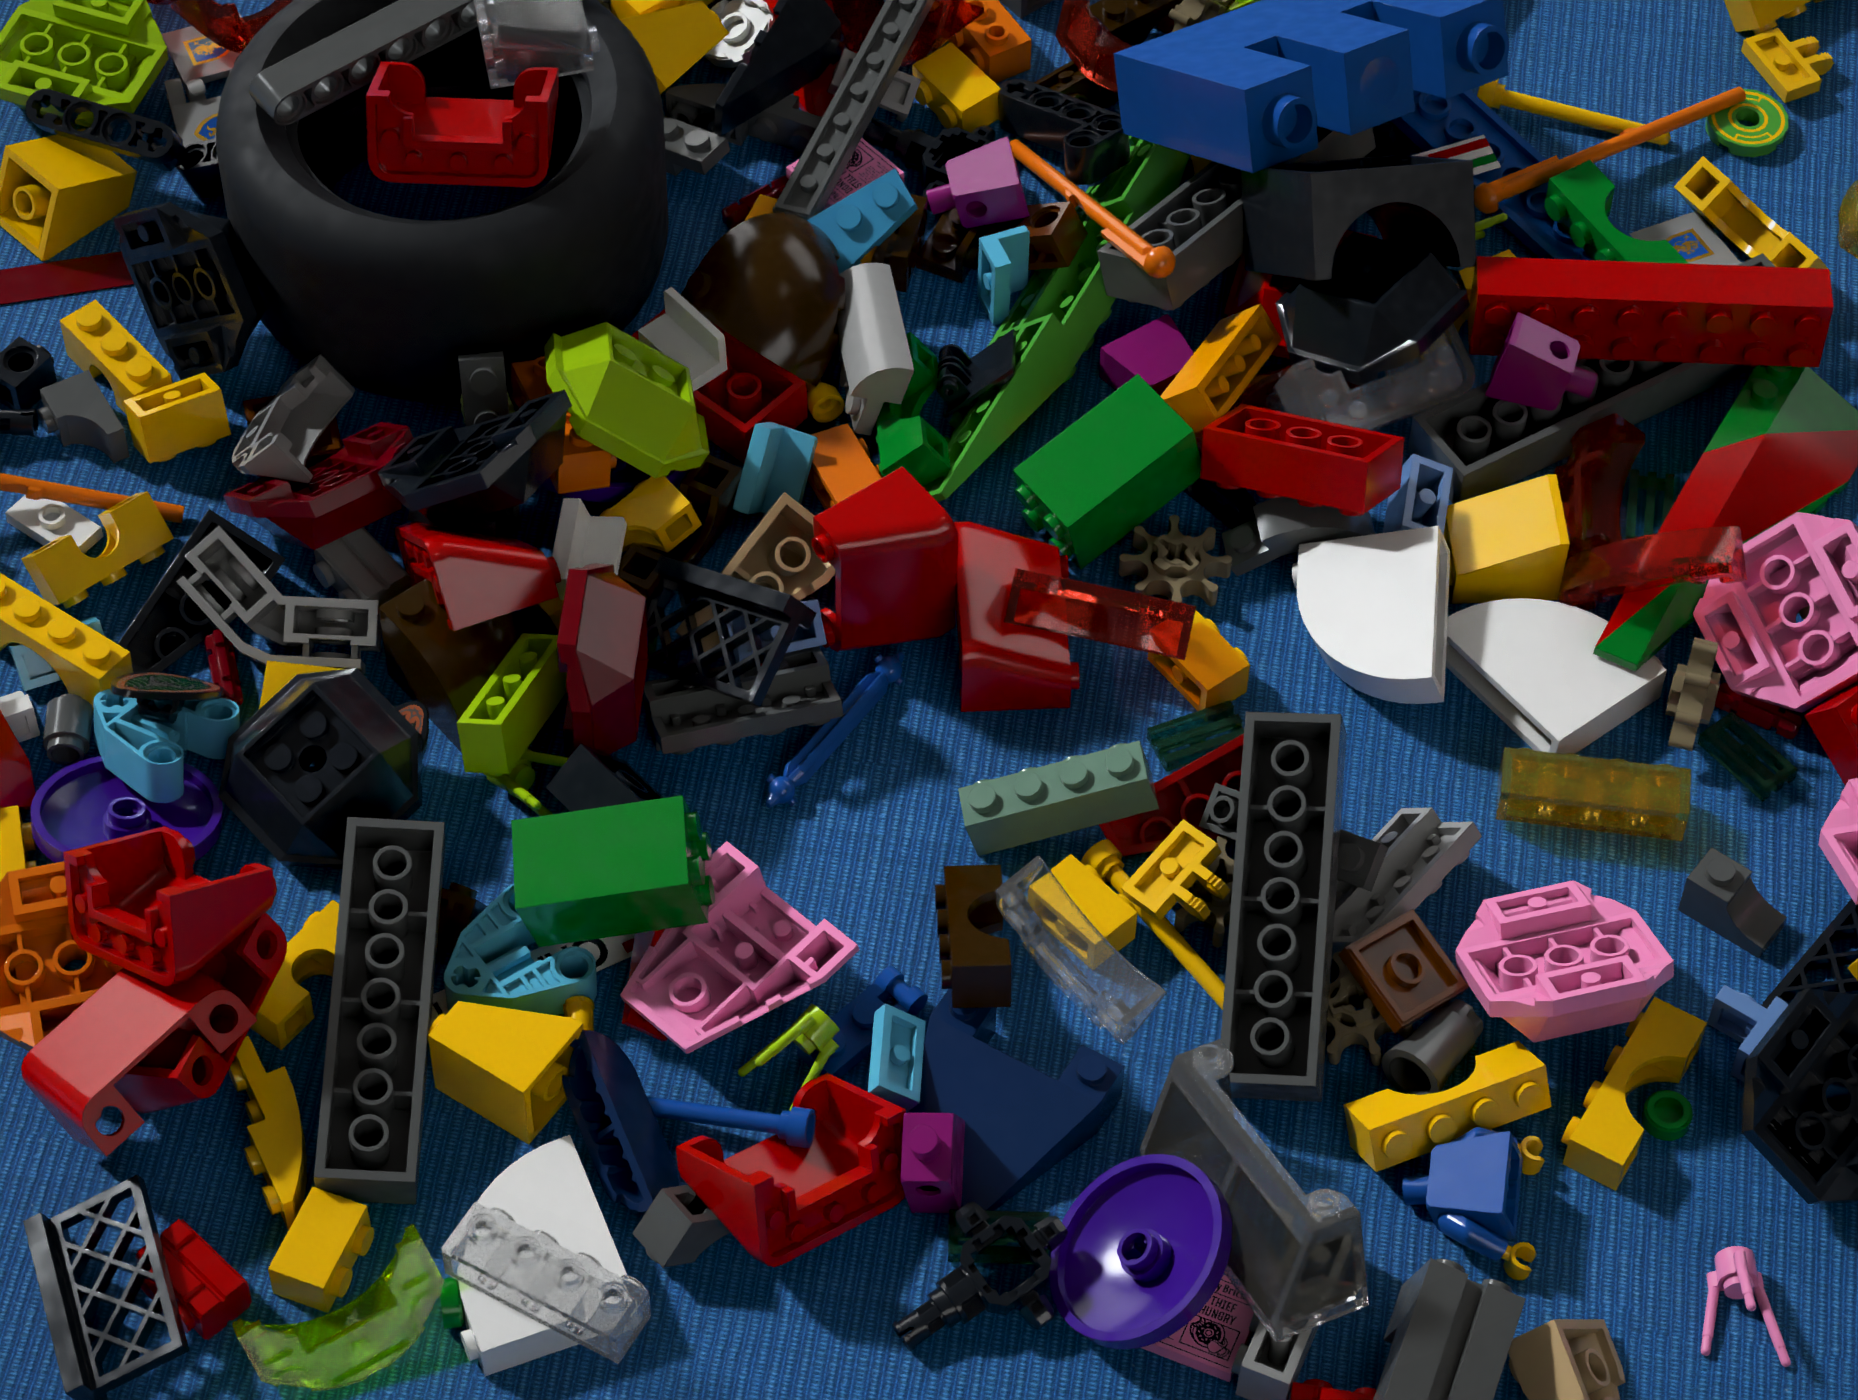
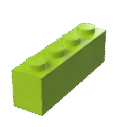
(512, 706)

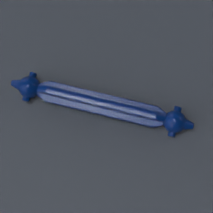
(833, 733)

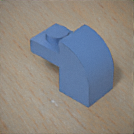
(1744, 1021)

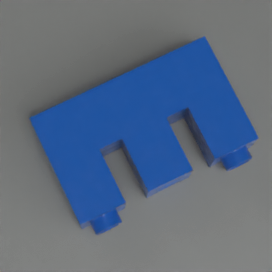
(1271, 72)

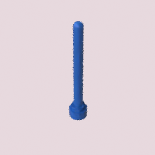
(793, 1126)

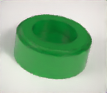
(1667, 1115)
(451, 1304)

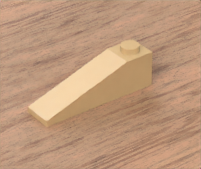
(776, 557)
(1567, 1361)

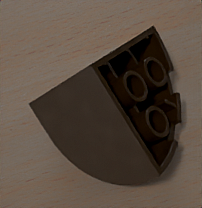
(774, 291)
(439, 664)

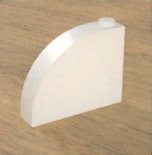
(1379, 610)
(1540, 671)
(547, 1194)

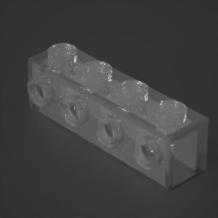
(547, 1281)

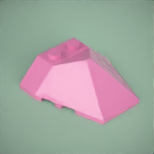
(736, 966)

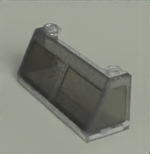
(1290, 1251)

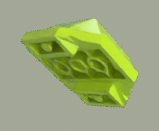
(81, 49)
(628, 399)

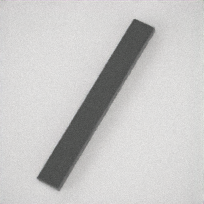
(852, 108)

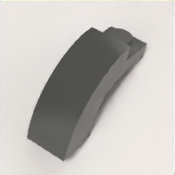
(1282, 526)

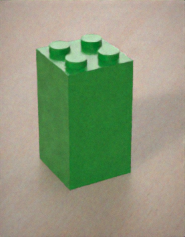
(1108, 472)
(611, 871)

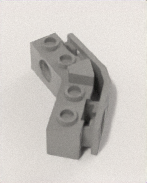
(279, 618)

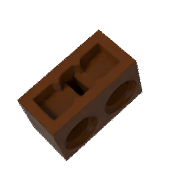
(1054, 234)

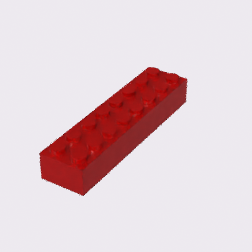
(1657, 309)

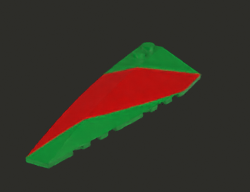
(1774, 455)

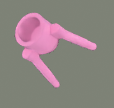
(1739, 1279)

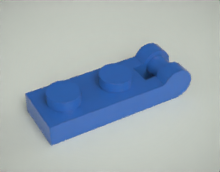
(858, 1017)

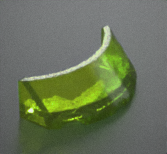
(358, 1336)

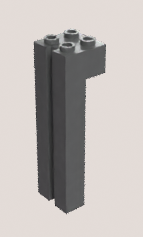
(1448, 1336)

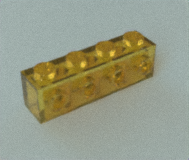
(1593, 793)

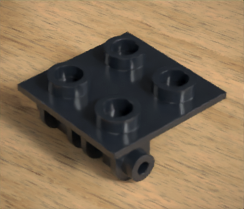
(966, 378)

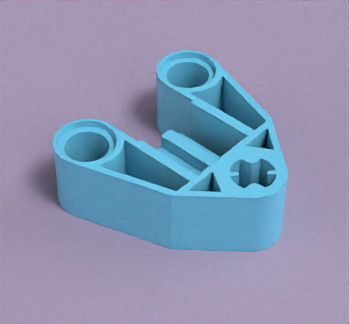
(150, 751)
(498, 971)

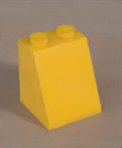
(676, 38)
(60, 191)
(1508, 543)
(503, 1063)

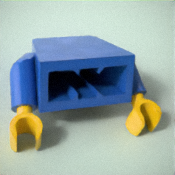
(1477, 1191)

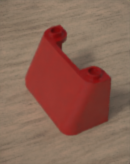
(459, 138)
(891, 565)
(475, 572)
(1000, 661)
(148, 911)
(797, 1198)

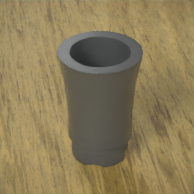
(1433, 1049)

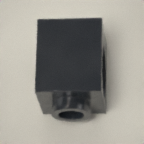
(23, 373)

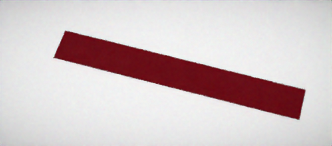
(63, 277)

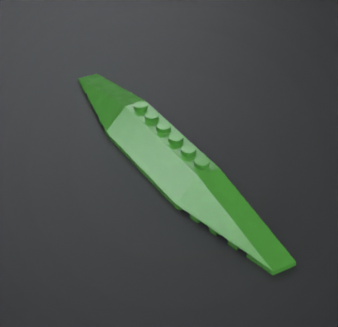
(1057, 316)

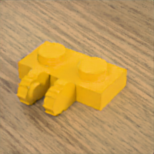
(1787, 66)
(1173, 870)

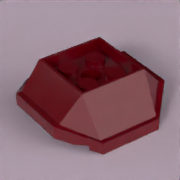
(339, 497)
(605, 658)

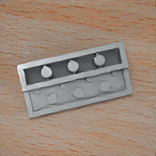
(871, 345)
(1415, 864)

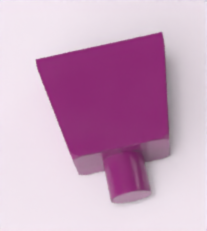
(982, 186)
(1152, 351)
(1538, 366)
(932, 1158)

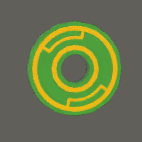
(1748, 141)

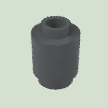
(67, 729)

